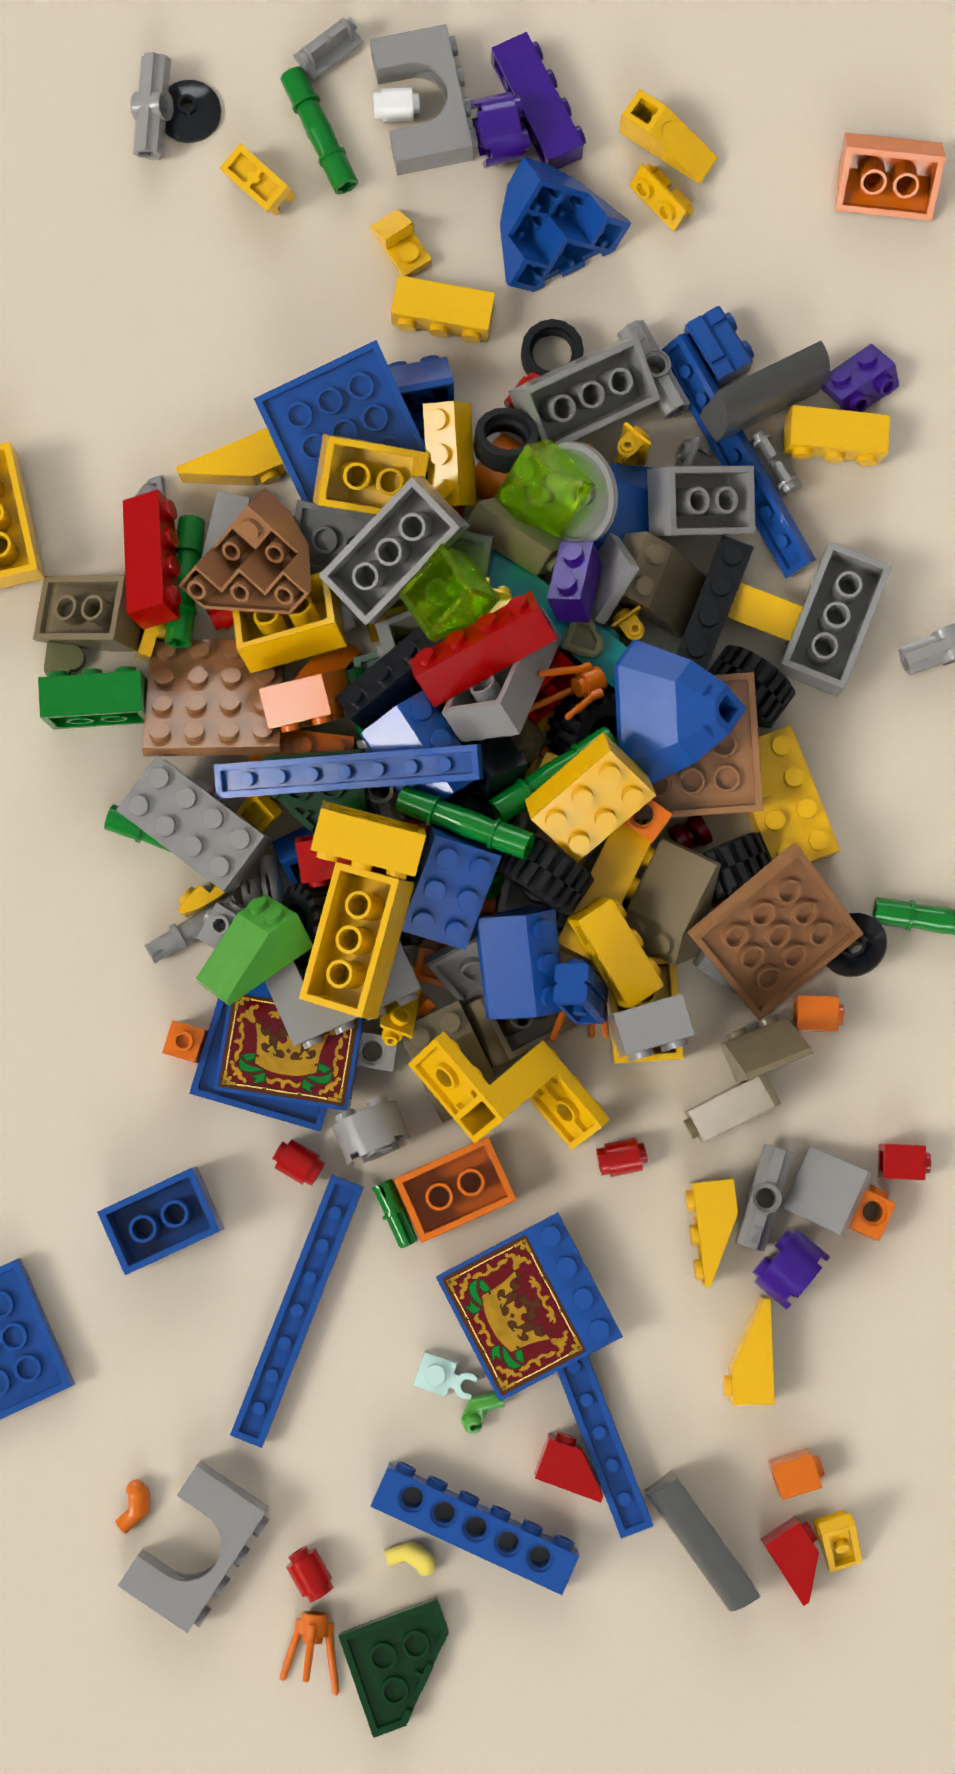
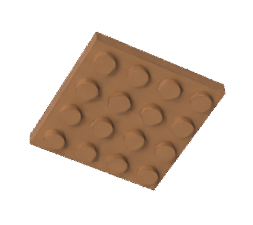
(207, 702)
(727, 775)
(776, 931)

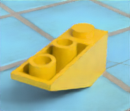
(666, 136)
(714, 1217)

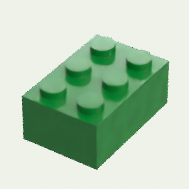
(93, 698)

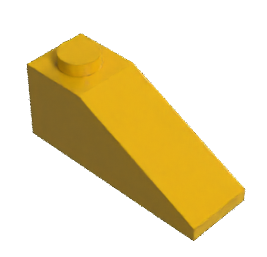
(243, 462)
(751, 1366)

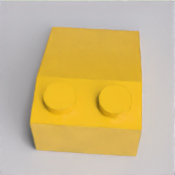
(363, 473)

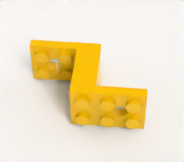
(534, 1077)

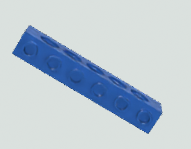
(551, 1573)

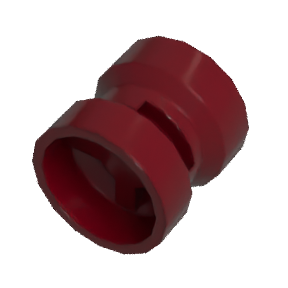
(691, 833)

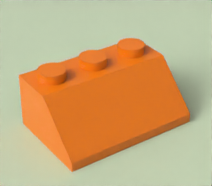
(889, 176)

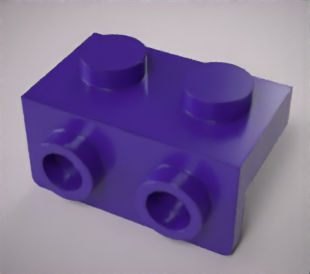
(862, 380)

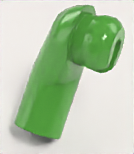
(477, 1409)

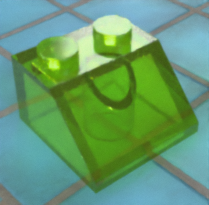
(545, 488)
(448, 593)

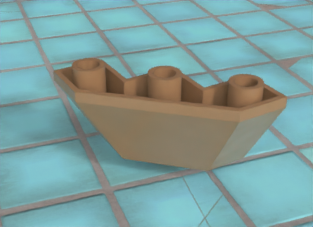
(255, 563)

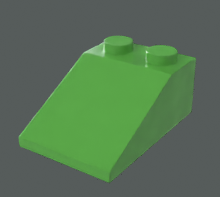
(253, 949)

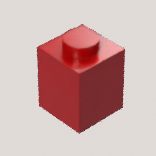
(903, 1162)

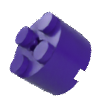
(500, 129)
(790, 1268)

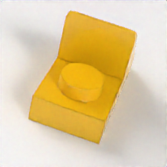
(401, 244)
(838, 1540)

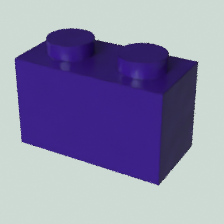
(574, 581)

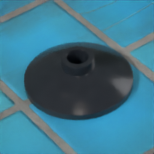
(199, 120)
(869, 956)

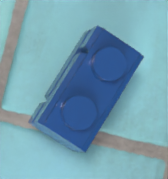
(720, 346)
(580, 992)

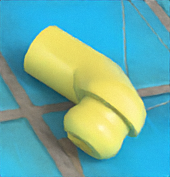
(414, 1554)

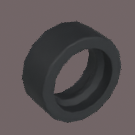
(549, 328)
(502, 420)

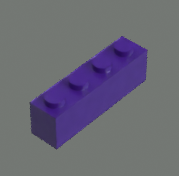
(544, 112)

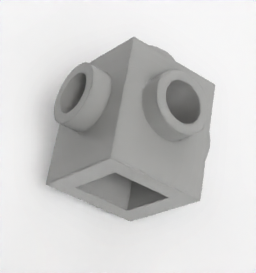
(217, 921)

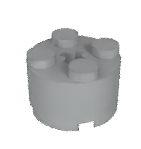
(370, 1131)

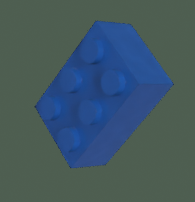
(449, 887)
(160, 1220)

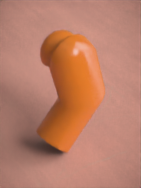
(138, 1505)

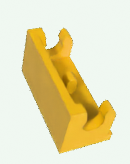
(256, 179)
(764, 612)

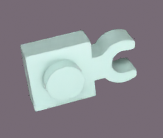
(439, 1375)

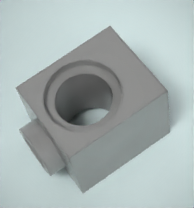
(386, 1061)

